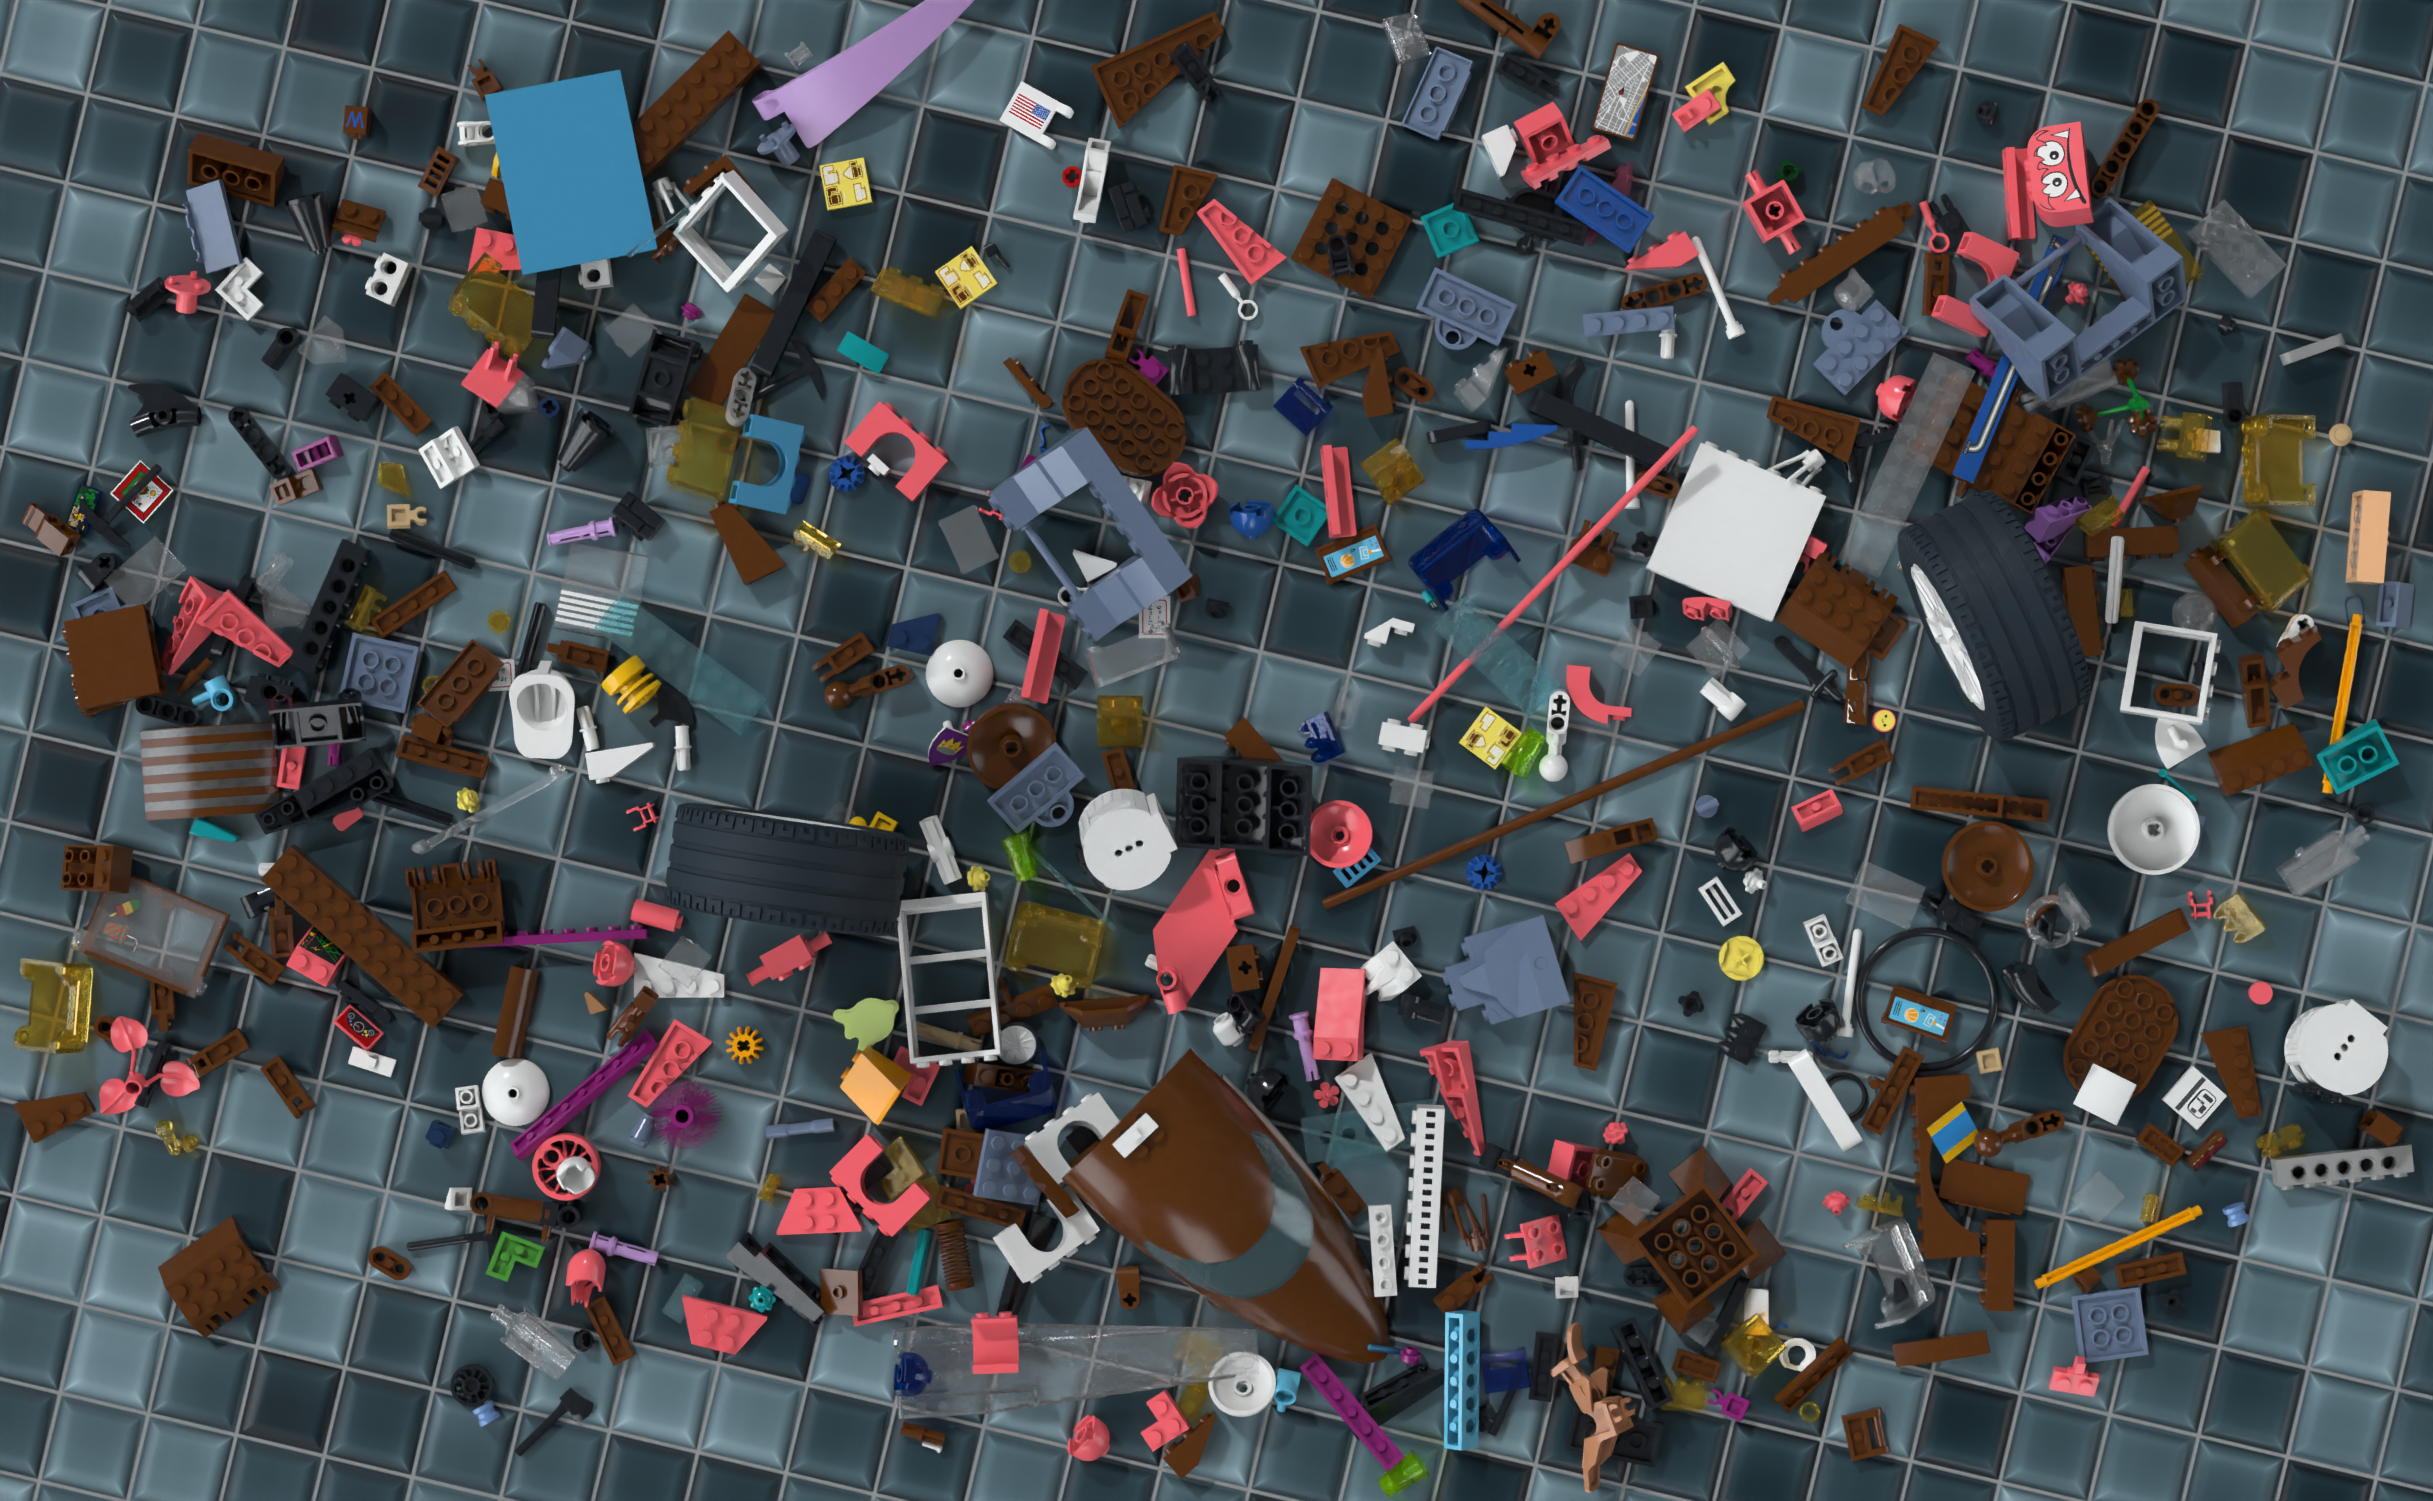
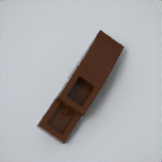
(1611, 840)

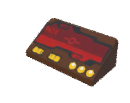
(2206, 1150)

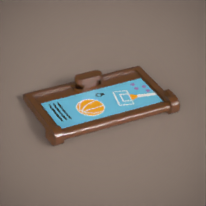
(1352, 554)
(1919, 1013)

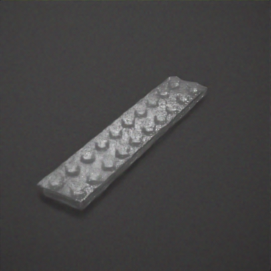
(1906, 464)

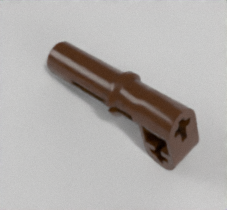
(1530, 40)

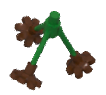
(2140, 422)

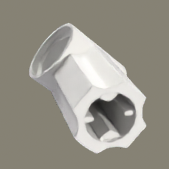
(1727, 703)

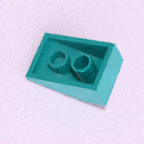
(2357, 757)

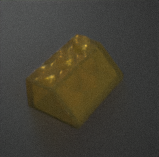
(909, 292)

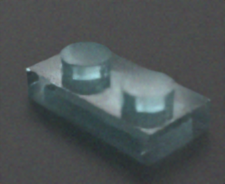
(687, 1286)

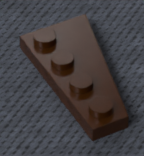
(1591, 1016)

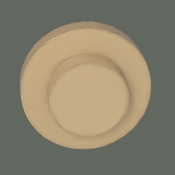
(2340, 435)

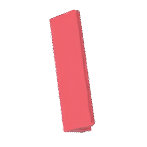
(2017, 200)
(1338, 491)
(1043, 656)

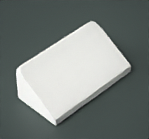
(1756, 1301)

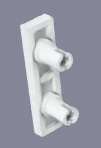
(1382, 1250)

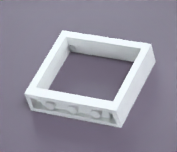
(704, 253)
(2206, 689)

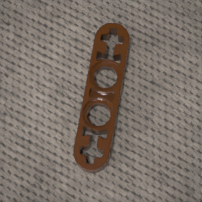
(1662, 290)

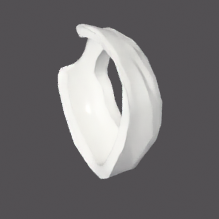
(1810, 1354)

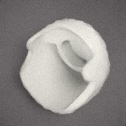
(575, 1174)

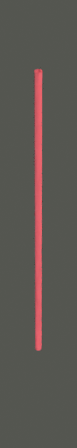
(1558, 569)

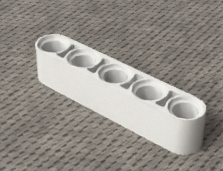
(1824, 1100)

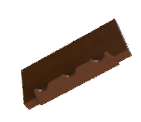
(461, 685)
(1044, 1181)
(1983, 1187)

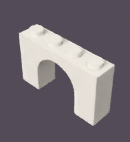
(1092, 1114)
(1030, 1262)

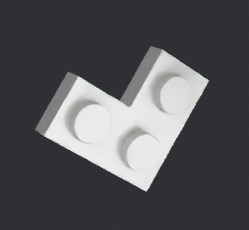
(236, 289)

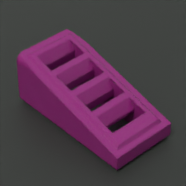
(330, 447)

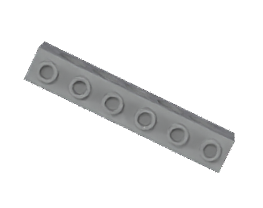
(2283, 1166)

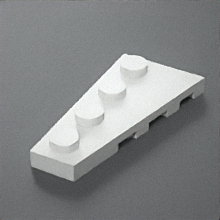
(647, 973)
(1369, 1097)

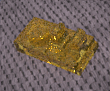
(2100, 516)
(817, 540)
(360, 616)
(1870, 1203)
(1193, 1399)

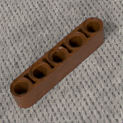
(2130, 140)
(2136, 942)

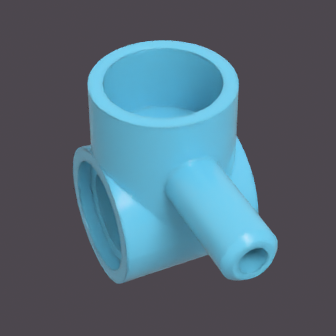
(215, 689)
(1286, 1388)

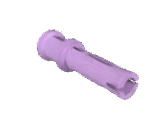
(592, 530)
(1303, 1035)
(614, 1247)

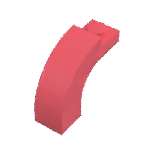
(1579, 692)

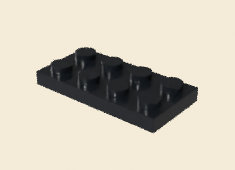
(1635, 1445)

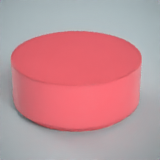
(2260, 993)

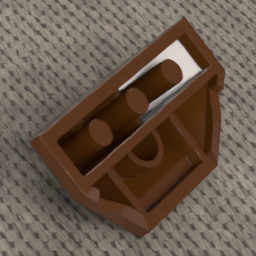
(1105, 1011)

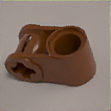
(1129, 1282)

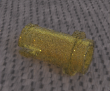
(2126, 603)
(770, 1186)
(2149, 1207)

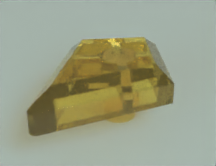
(393, 478)

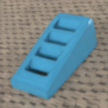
(1376, 859)

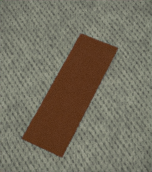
(731, 350)

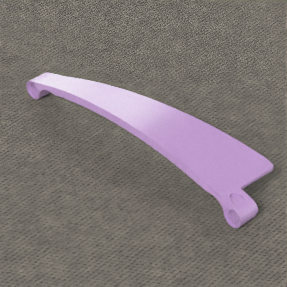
(845, 83)

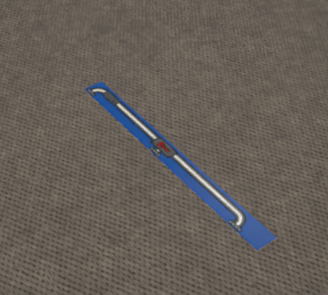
(2005, 377)

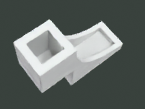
(1092, 180)

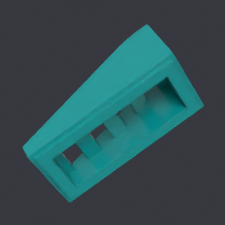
(206, 828)

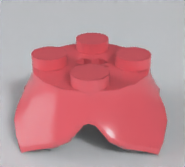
(1179, 478)

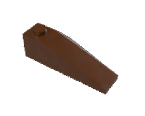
(2174, 503)

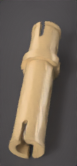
(951, 1038)

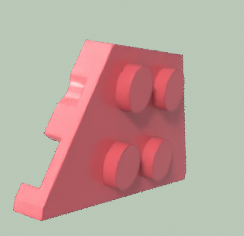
(818, 1212)
(720, 1325)

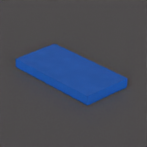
(1604, 209)

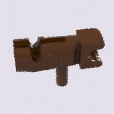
(633, 1015)

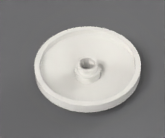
(2153, 829)

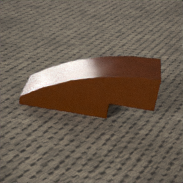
(1126, 326)
(2254, 690)

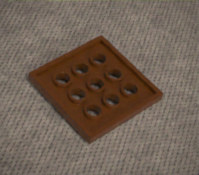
(1357, 203)

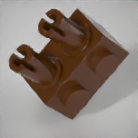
(1593, 559)

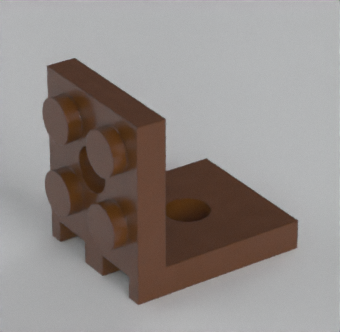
(697, 185)

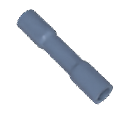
(814, 1126)

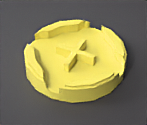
(1741, 958)

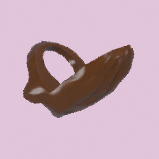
(665, 242)

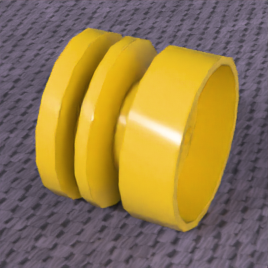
(631, 684)

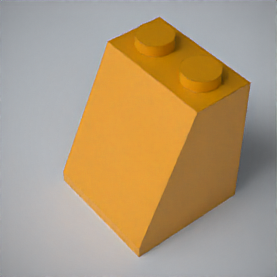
(874, 1083)

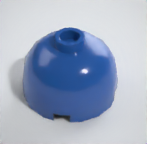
(1252, 518)

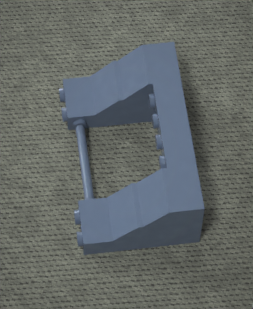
(2045, 349)
(1132, 585)

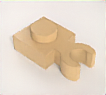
(400, 516)

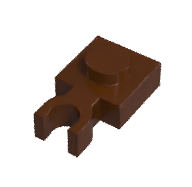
(485, 82)

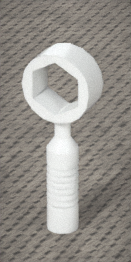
(1234, 292)

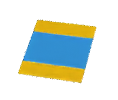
(1953, 1132)

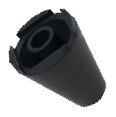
(312, 220)
(585, 439)

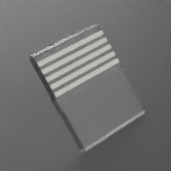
(593, 582)

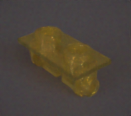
(2289, 1139)

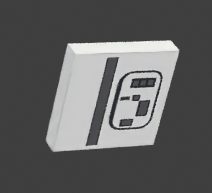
(2194, 1097)

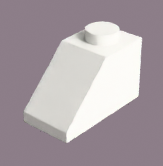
(1500, 148)

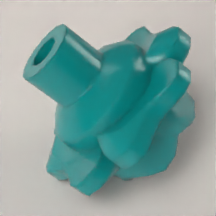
(762, 1298)

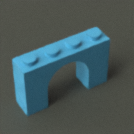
(786, 440)

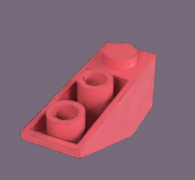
(1670, 255)

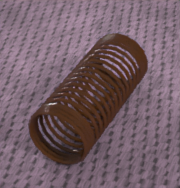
(950, 1226)

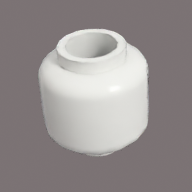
(1227, 1031)

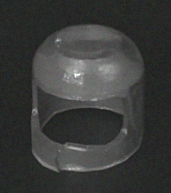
(1865, 173)
(1853, 292)

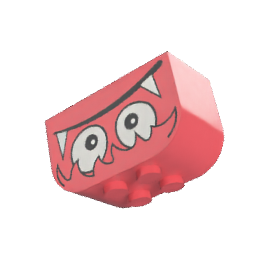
(2059, 175)

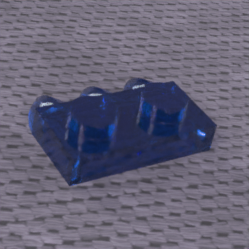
(1322, 737)

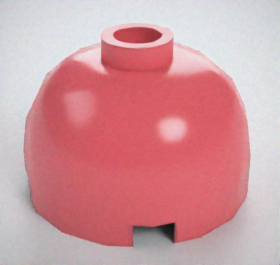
(1895, 396)
(613, 964)
(1091, 1439)

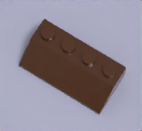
(244, 170)
(2259, 759)

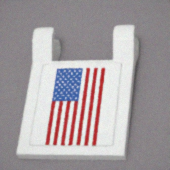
(1032, 113)

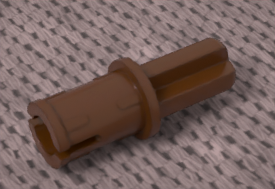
(922, 1433)

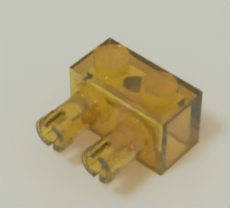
(2193, 437)

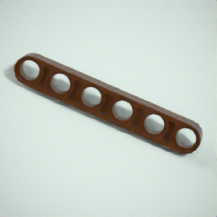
(1274, 988)

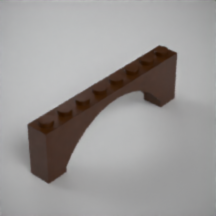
(1939, 1231)

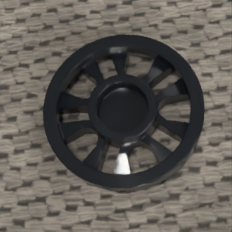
(471, 1385)

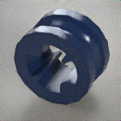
(546, 401)

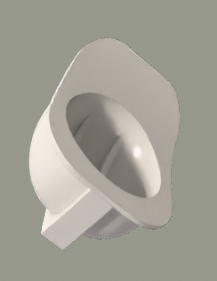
(542, 712)

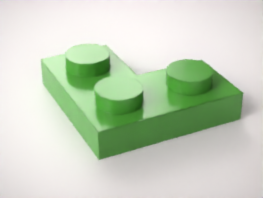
(510, 1250)

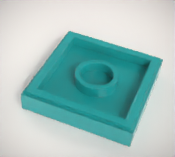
(1449, 230)
(1301, 515)

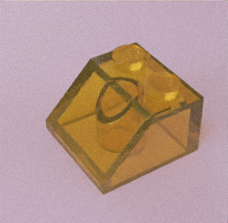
(1120, 721)
(1753, 1345)

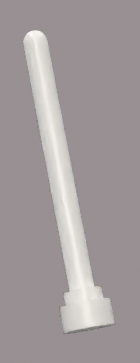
(1733, 327)
(1630, 462)
(1845, 1027)

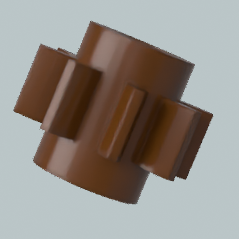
(654, 1179)

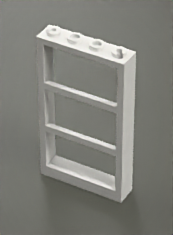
(938, 904)

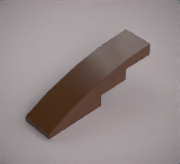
(1941, 1348)

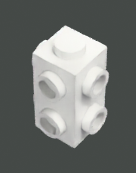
(1410, 738)

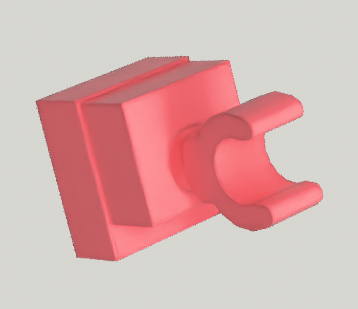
(1812, 549)

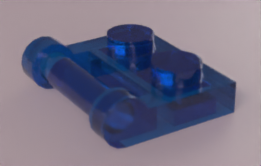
(1297, 412)
(1505, 1378)

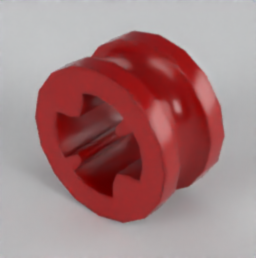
(1067, 171)

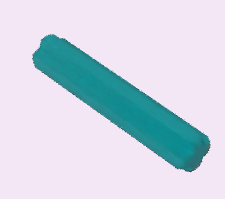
(918, 1262)

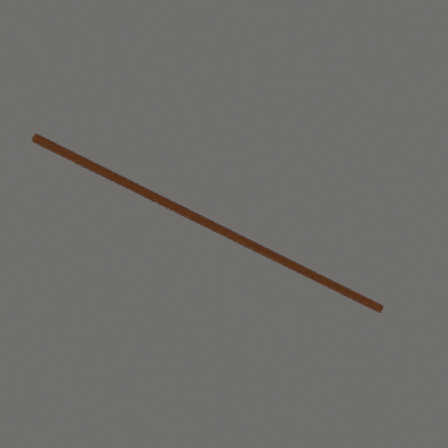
(1563, 804)

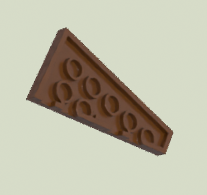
(1143, 71)

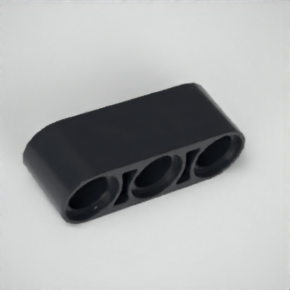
(180, 711)

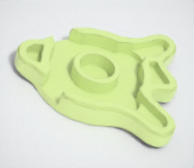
(868, 1020)

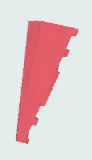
(1454, 1071)

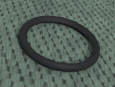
(1862, 1086)

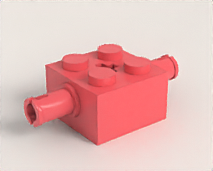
(1768, 225)
(788, 956)

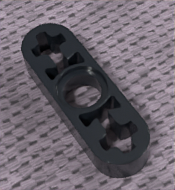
(1459, 432)

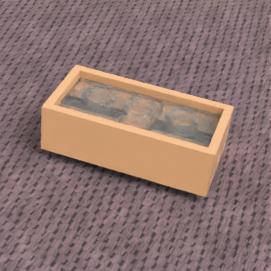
(2368, 537)

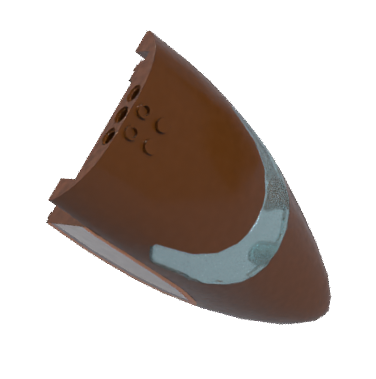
(1236, 1215)

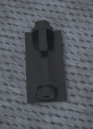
(148, 299)

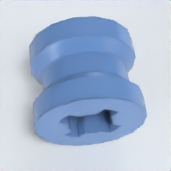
(2236, 1214)
(486, 1413)

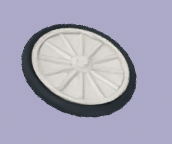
(1018, 1044)

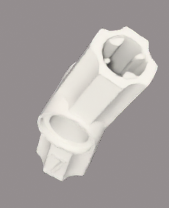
(940, 849)

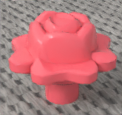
(2077, 293)
(1615, 1133)
(1836, 1201)

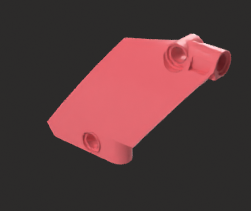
(1199, 926)

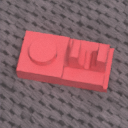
(1696, 110)

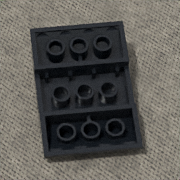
(1243, 804)

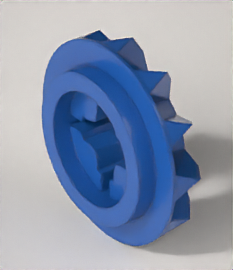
(844, 484)
(1477, 864)

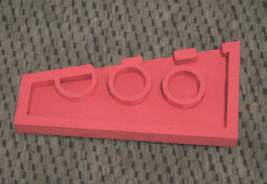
(1245, 248)
(241, 625)

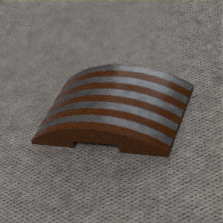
(209, 770)

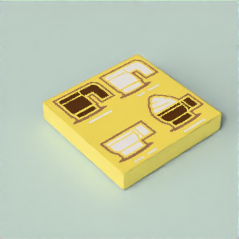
(845, 184)
(966, 277)
(1490, 737)

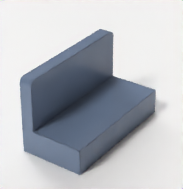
(2394, 605)

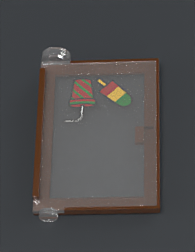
(154, 935)

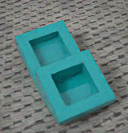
(863, 352)

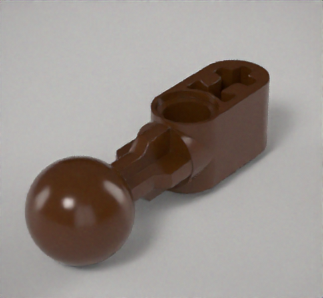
(840, 694)
(1990, 1142)

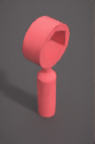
(1924, 206)

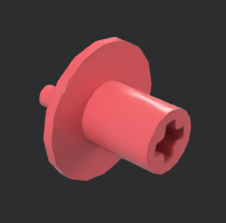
(187, 290)

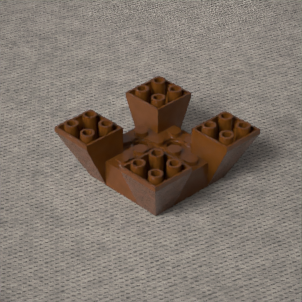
(1689, 1282)

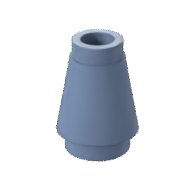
(642, 1132)

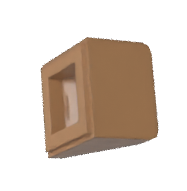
(594, 1003)

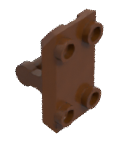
(1613, 1170)

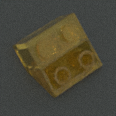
(1392, 471)

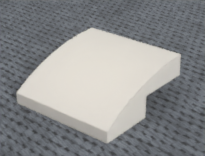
(449, 457)
(2104, 1094)

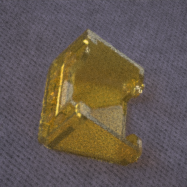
(2264, 559)
(1055, 942)
(57, 1006)

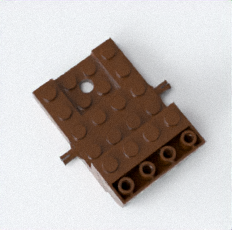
(2019, 457)

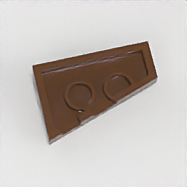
(53, 1114)

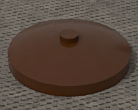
(1006, 742)
(1987, 866)

